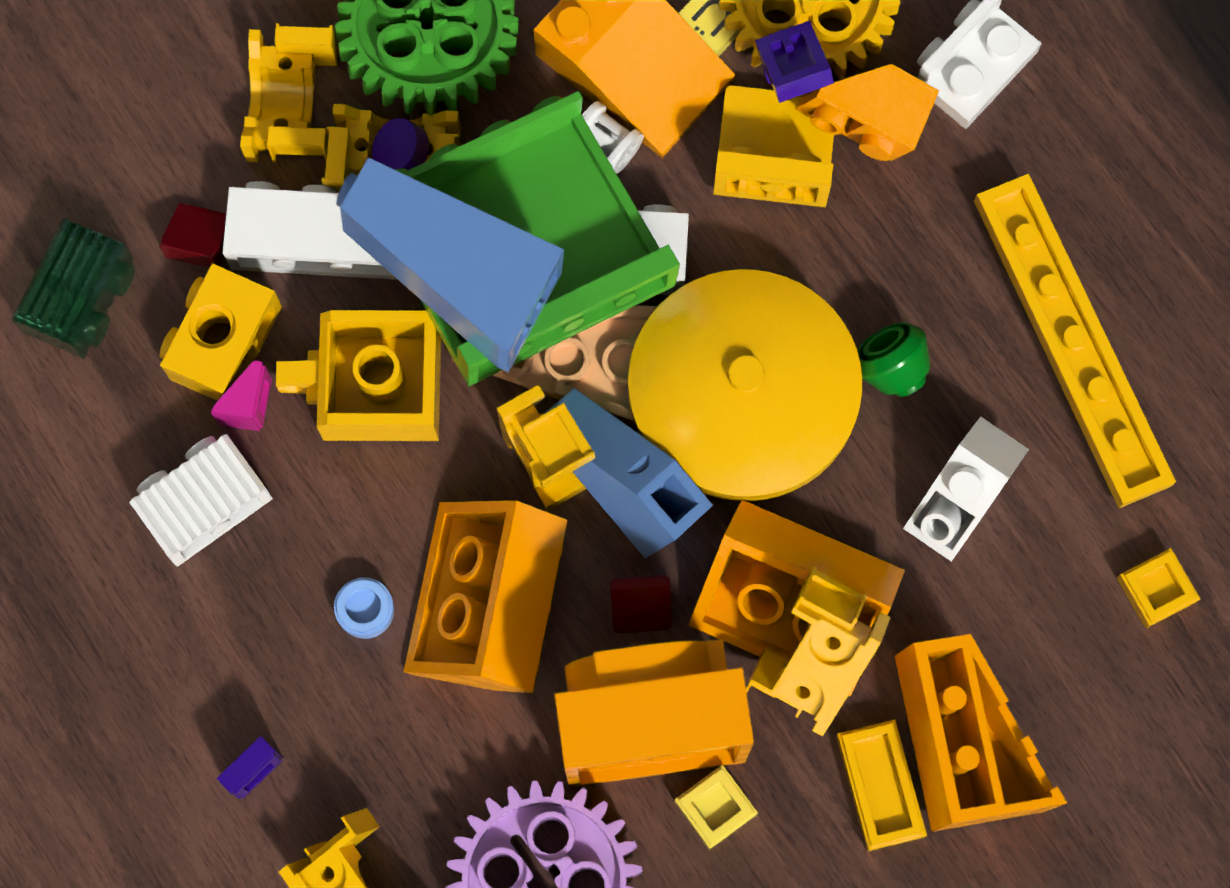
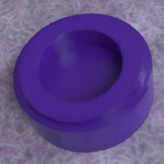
(400, 144)

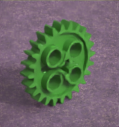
(427, 33)

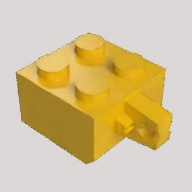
(371, 376)

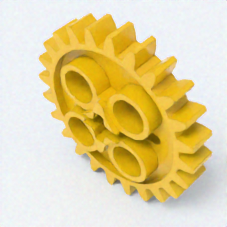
(862, 20)

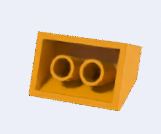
(761, 576)
(486, 595)

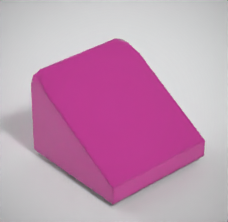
(246, 400)

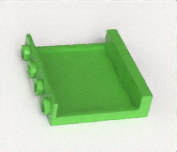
(559, 186)

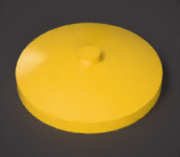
(746, 383)

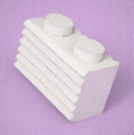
(199, 498)

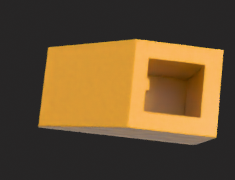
(875, 108)

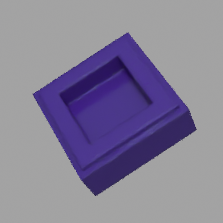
(250, 768)

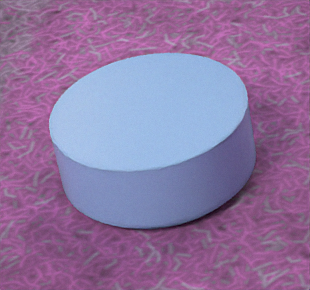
(364, 607)

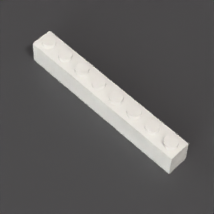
(305, 234)

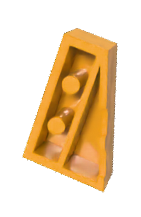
(966, 740)

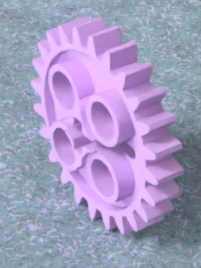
(589, 844)

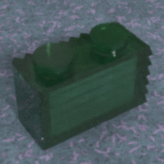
(74, 289)

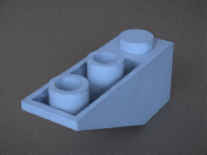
(634, 479)

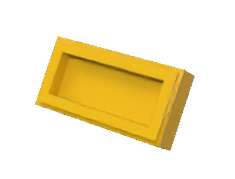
(881, 785)

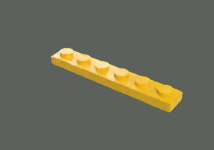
(1074, 341)

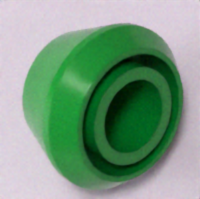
(895, 359)

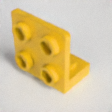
(771, 150)

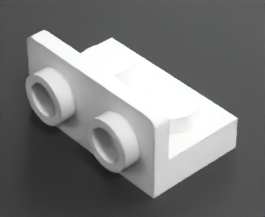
(976, 60)

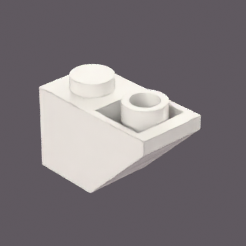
(965, 488)

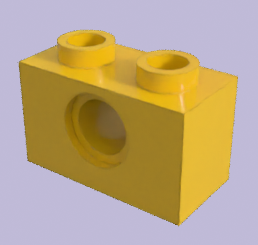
(214, 300)

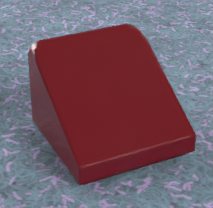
(195, 236)
(641, 604)

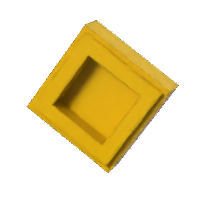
(1158, 588)

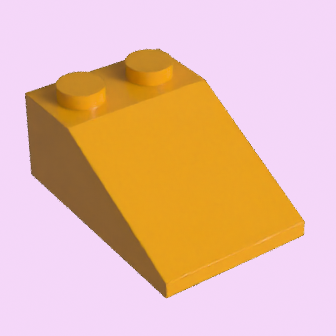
(635, 62)

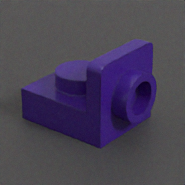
(794, 61)

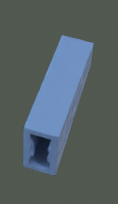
(454, 257)

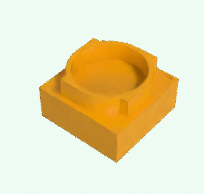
(652, 712)

